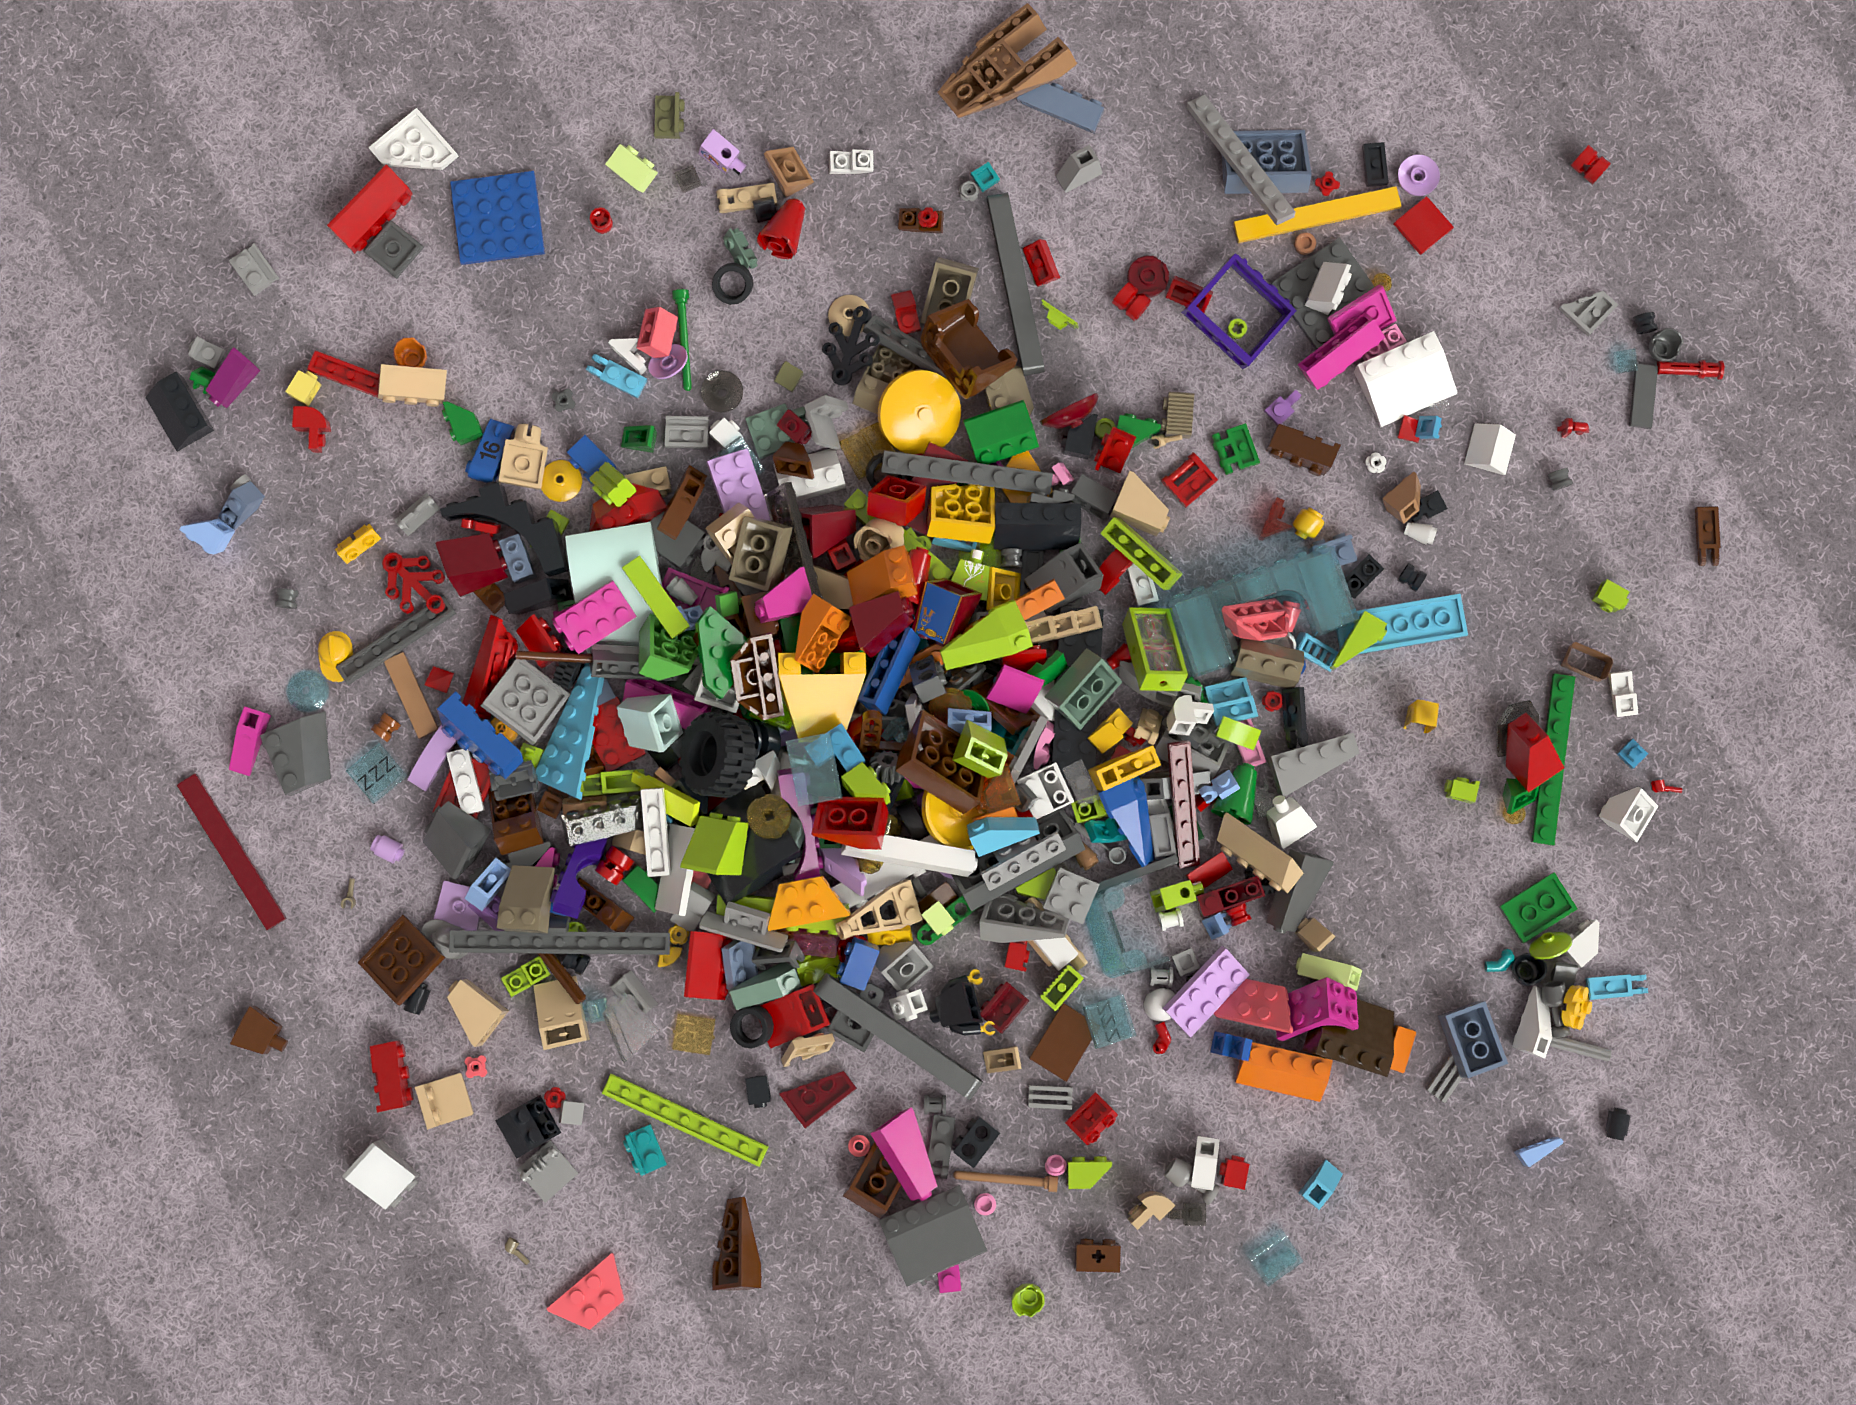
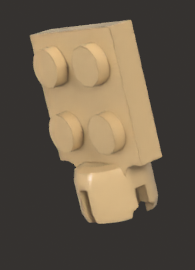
(523, 459)

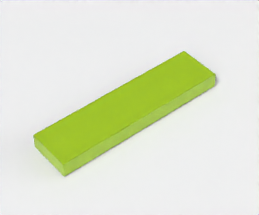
(655, 597)

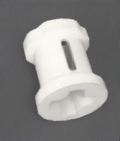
(1170, 919)

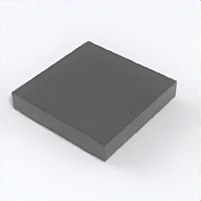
(393, 249)

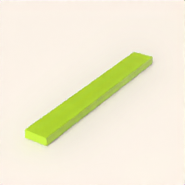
(685, 1120)

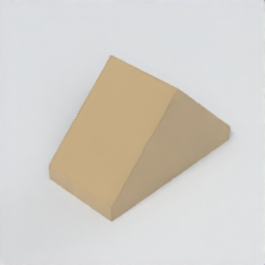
(1002, 1059)

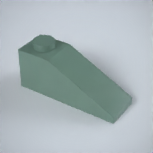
(765, 986)

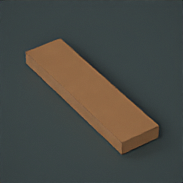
(411, 695)

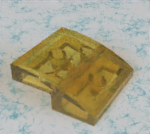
(863, 446)

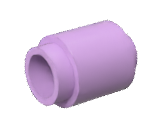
(387, 848)

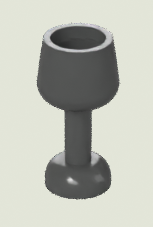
(1553, 996)

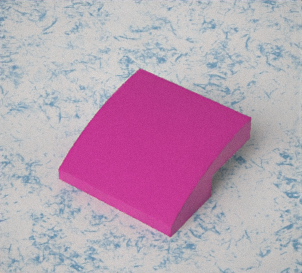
(1015, 689)

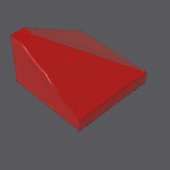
(1408, 429)
(439, 679)

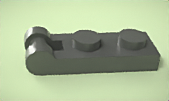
(941, 1143)

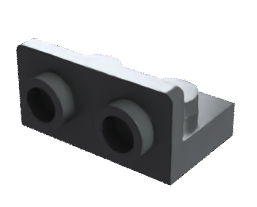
(967, 677)

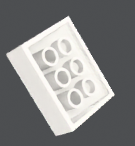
(1405, 378)

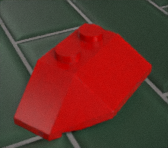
(639, 508)

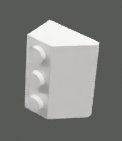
(827, 476)

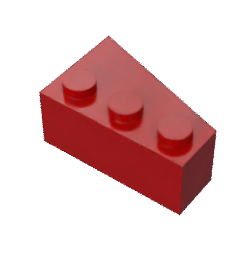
(391, 1076)

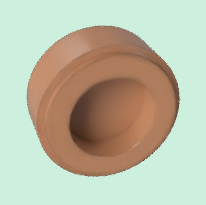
(1305, 243)

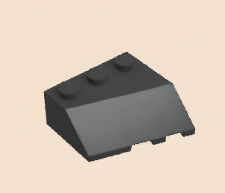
(299, 753)

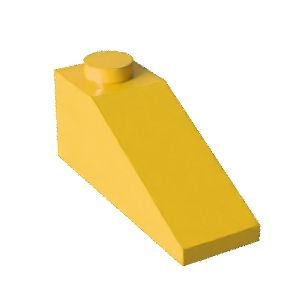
(1124, 768)

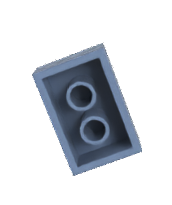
(1473, 1039)

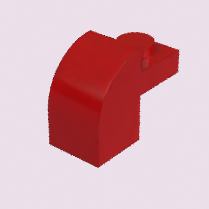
(312, 421)

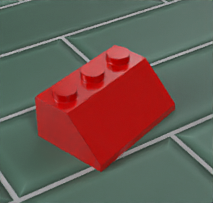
(705, 966)

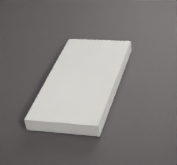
(675, 888)

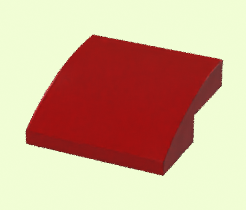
(1423, 225)

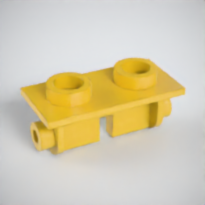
(350, 549)

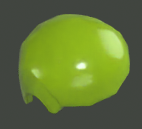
(1027, 1300)

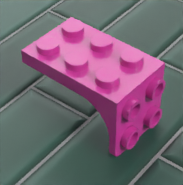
(705, 591)
(593, 617)
(1321, 1005)

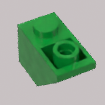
(463, 423)
(1140, 428)

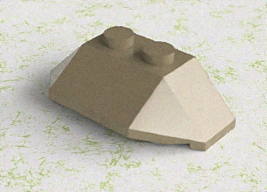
(1008, 390)

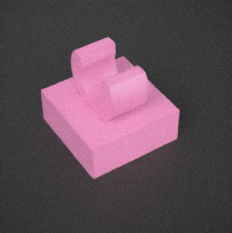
(1061, 475)

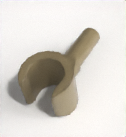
(349, 896)
(511, 1247)

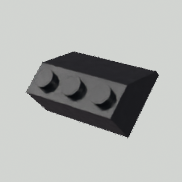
(178, 411)

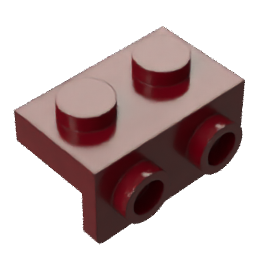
(1003, 1006)

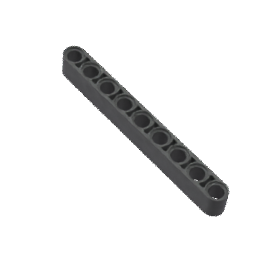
(1015, 284)
(897, 1036)

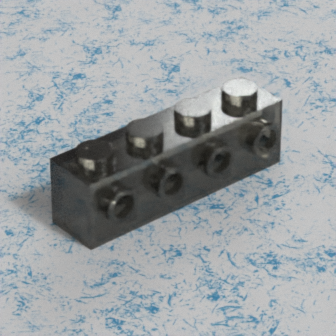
(603, 821)

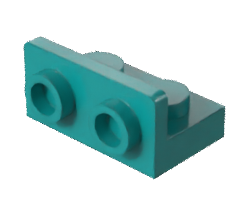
(645, 1150)

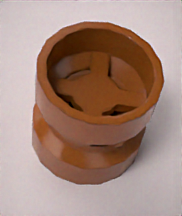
(385, 727)

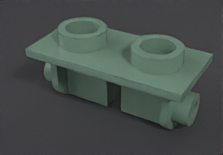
(735, 242)

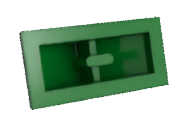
(639, 438)
(1516, 796)

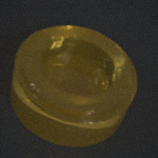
(1514, 818)

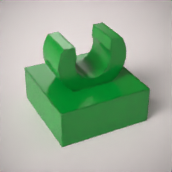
(201, 377)

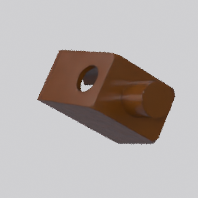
(258, 1032)

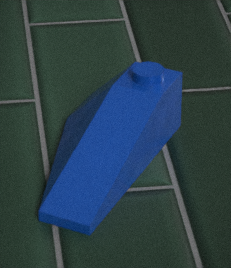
(1130, 809)

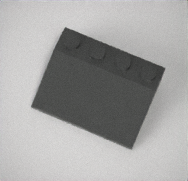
(933, 1235)

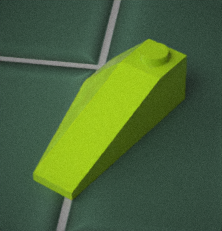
(995, 636)

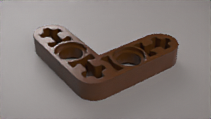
(874, 742)

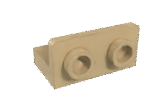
(654, 478)

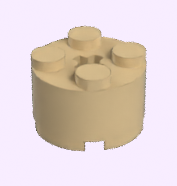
(877, 537)

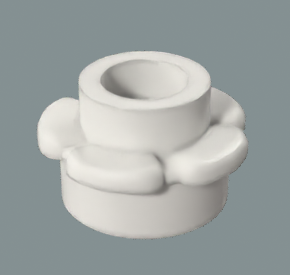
(1375, 468)

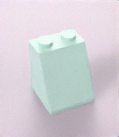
(650, 722)

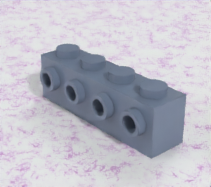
(1064, 106)

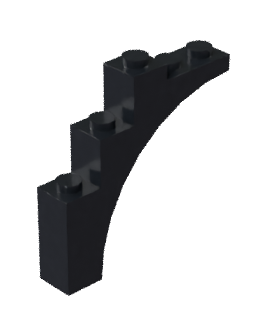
(494, 506)

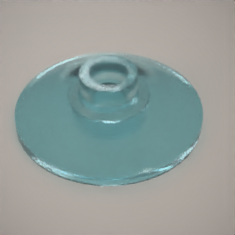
(317, 694)

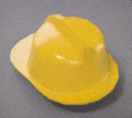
(332, 651)

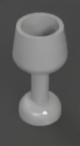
(1180, 1173)

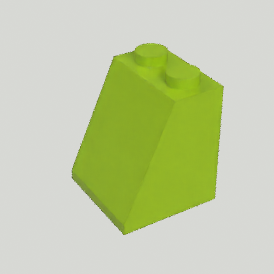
(717, 845)

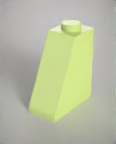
(1319, 968)

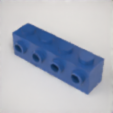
(889, 671)

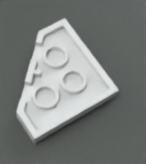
(413, 145)

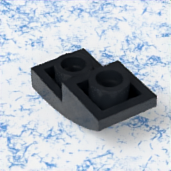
(1363, 575)

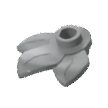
(713, 556)

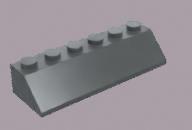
(974, 888)

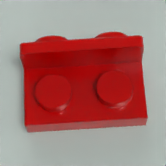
(1115, 451)
(1092, 1119)

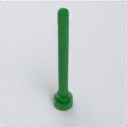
(680, 297)

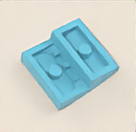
(1231, 700)

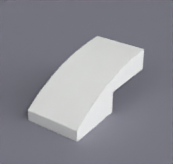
(1622, 693)

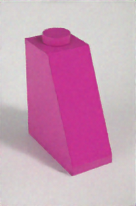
(785, 599)

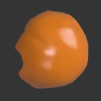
(410, 353)

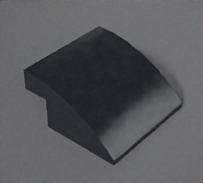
(762, 856)

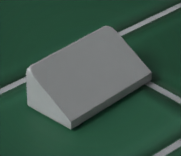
(635, 990)

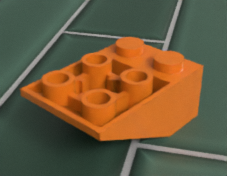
(819, 632)

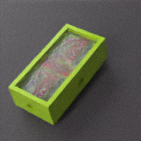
(1154, 649)

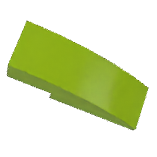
(609, 783)

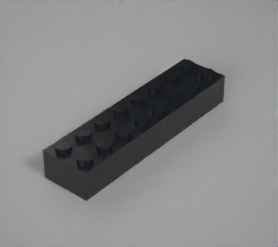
(1069, 742)

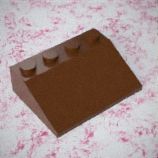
(929, 764)

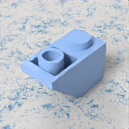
(210, 534)

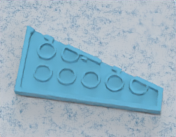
(572, 738)

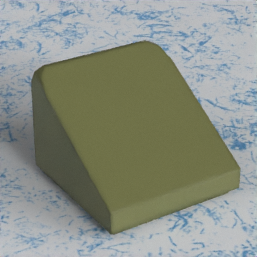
(789, 376)

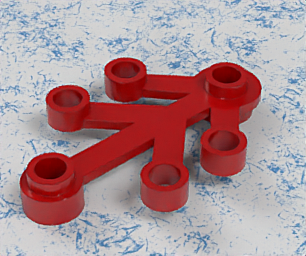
(410, 581)

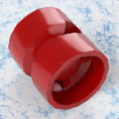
(1590, 164)
(1131, 301)
(614, 857)

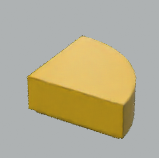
(665, 960)

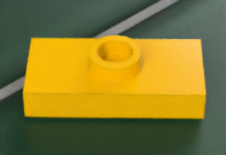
(891, 936)

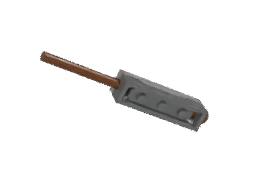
(604, 661)

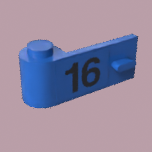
(489, 453)

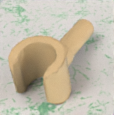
(1163, 440)

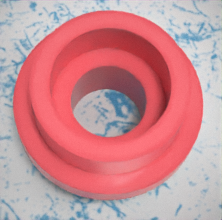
(866, 1145)

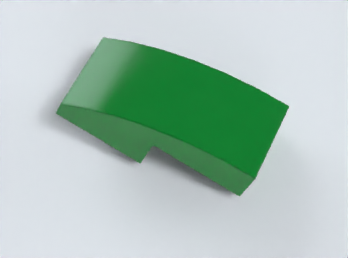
(1051, 669)
(642, 886)

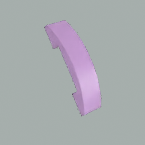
(431, 759)

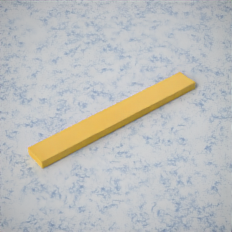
(1319, 214)

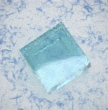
(1625, 361)

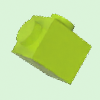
(1611, 596)

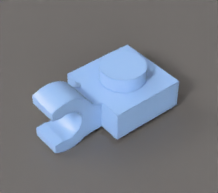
(1222, 786)

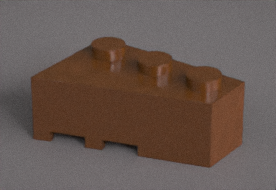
(1302, 450)

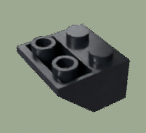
(528, 1126)

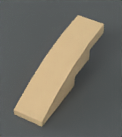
(1064, 624)

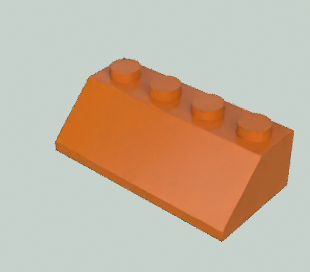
(1285, 1072)

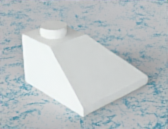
(1629, 812)

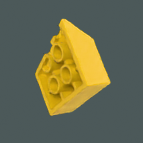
(962, 513)

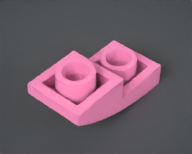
(1393, 339)
(1042, 748)

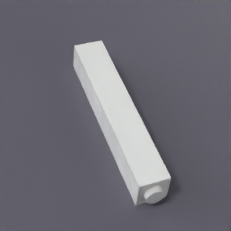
(919, 855)

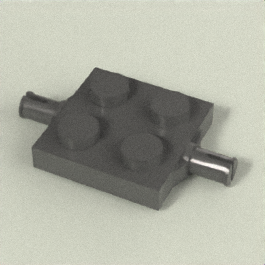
(1200, 733)

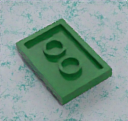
(1538, 907)

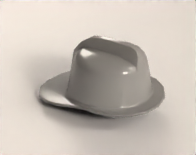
(438, 934)

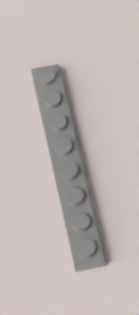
(1240, 160)

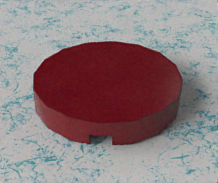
(1152, 281)

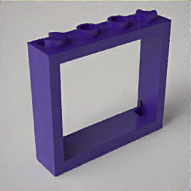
(1219, 337)

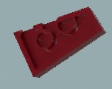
(818, 1097)

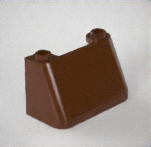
(964, 350)

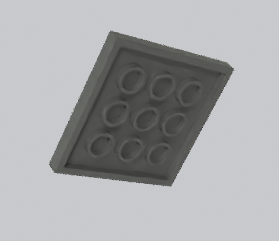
(1299, 281)

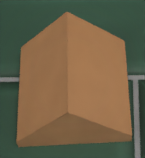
(787, 170)

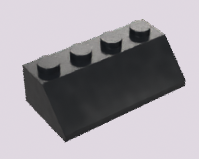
(1036, 526)

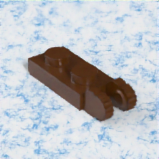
(1707, 534)

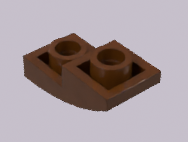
(909, 221)

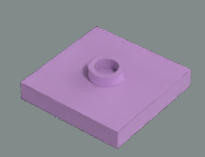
(454, 908)

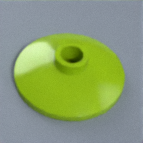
(1550, 945)

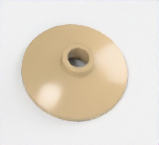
(840, 307)

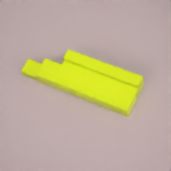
(677, 803)

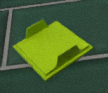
(1058, 318)

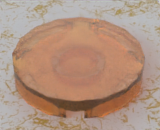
(953, 699)

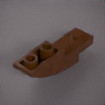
(682, 502)

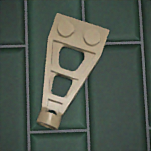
(905, 907)

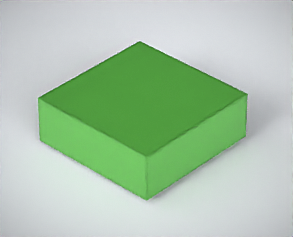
(727, 603)

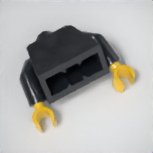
(959, 1006)

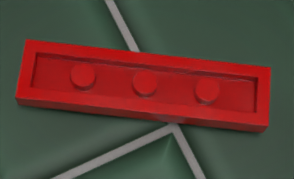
(344, 373)

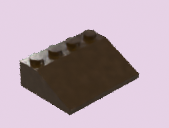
(1364, 1048)

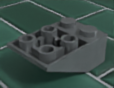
(1072, 571)

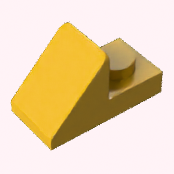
(1110, 730)

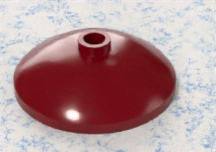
(1071, 414)

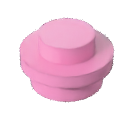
(1055, 1165)
(985, 1204)

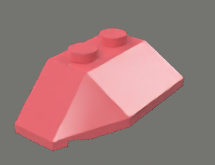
(1257, 619)

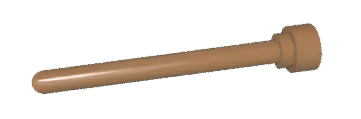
(1049, 1182)

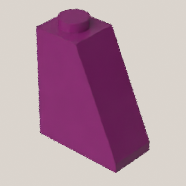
(231, 378)

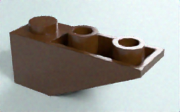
(605, 909)

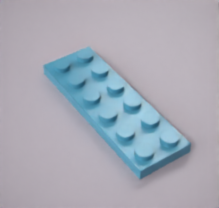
(1416, 623)

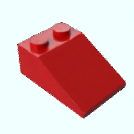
(852, 821)

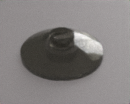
(722, 381)

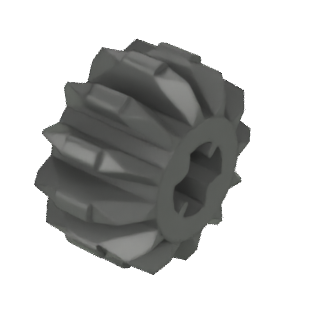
(885, 765)

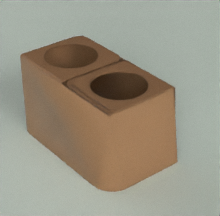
(1609, 661)

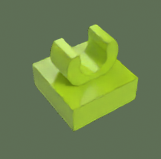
(531, 753)

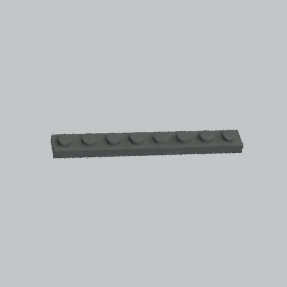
(966, 472)

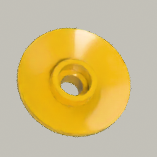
(568, 488)

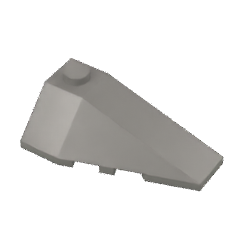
(1014, 921)

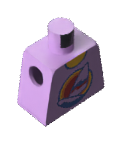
(716, 146)

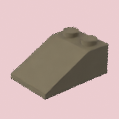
(949, 285)
(526, 900)

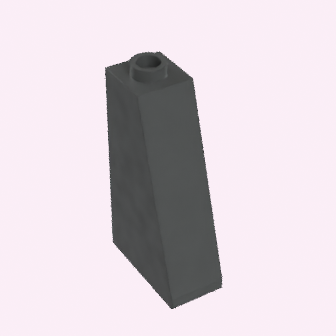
(1290, 908)

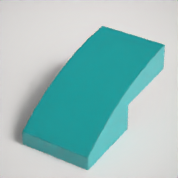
(1104, 831)

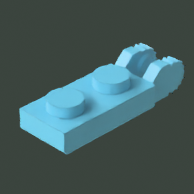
(618, 376)
(1614, 986)

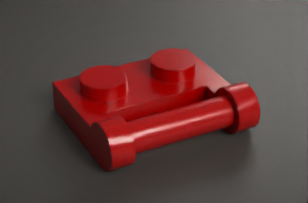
(1194, 485)

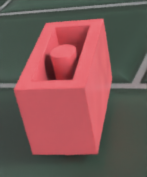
(657, 332)

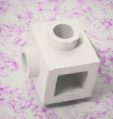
(908, 1004)

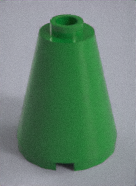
(1240, 803)

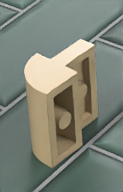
(1153, 1204)

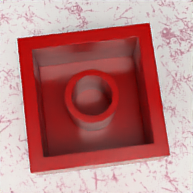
(896, 500)

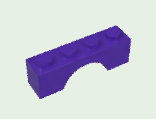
(570, 895)

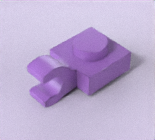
(1281, 408)

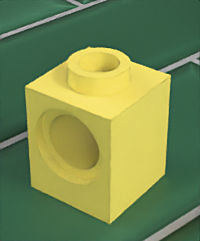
(303, 387)

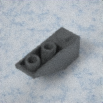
(1159, 787)

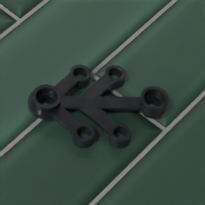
(850, 349)

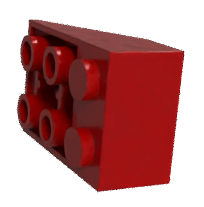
(796, 1015)

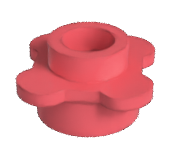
(480, 1071)

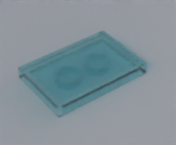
(814, 769)

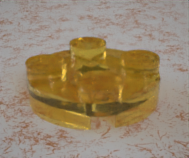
(762, 806)

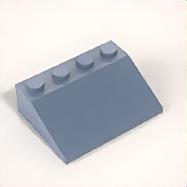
(1280, 155)

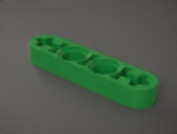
(957, 918)

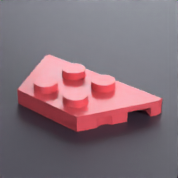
(1258, 1005)
(591, 1296)

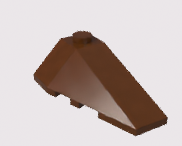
(739, 1258)

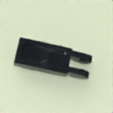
(1294, 716)

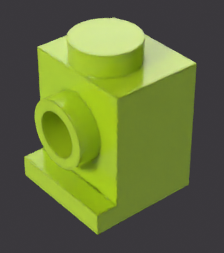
(1461, 789)

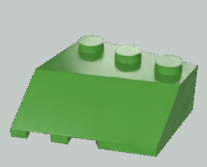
(662, 656)

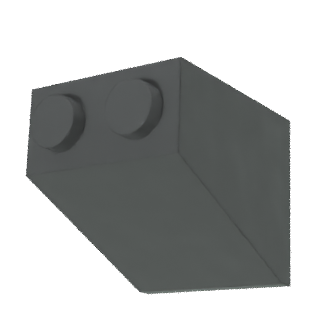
(455, 838)

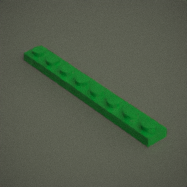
(1557, 729)

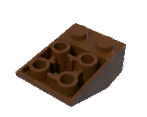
(515, 823)

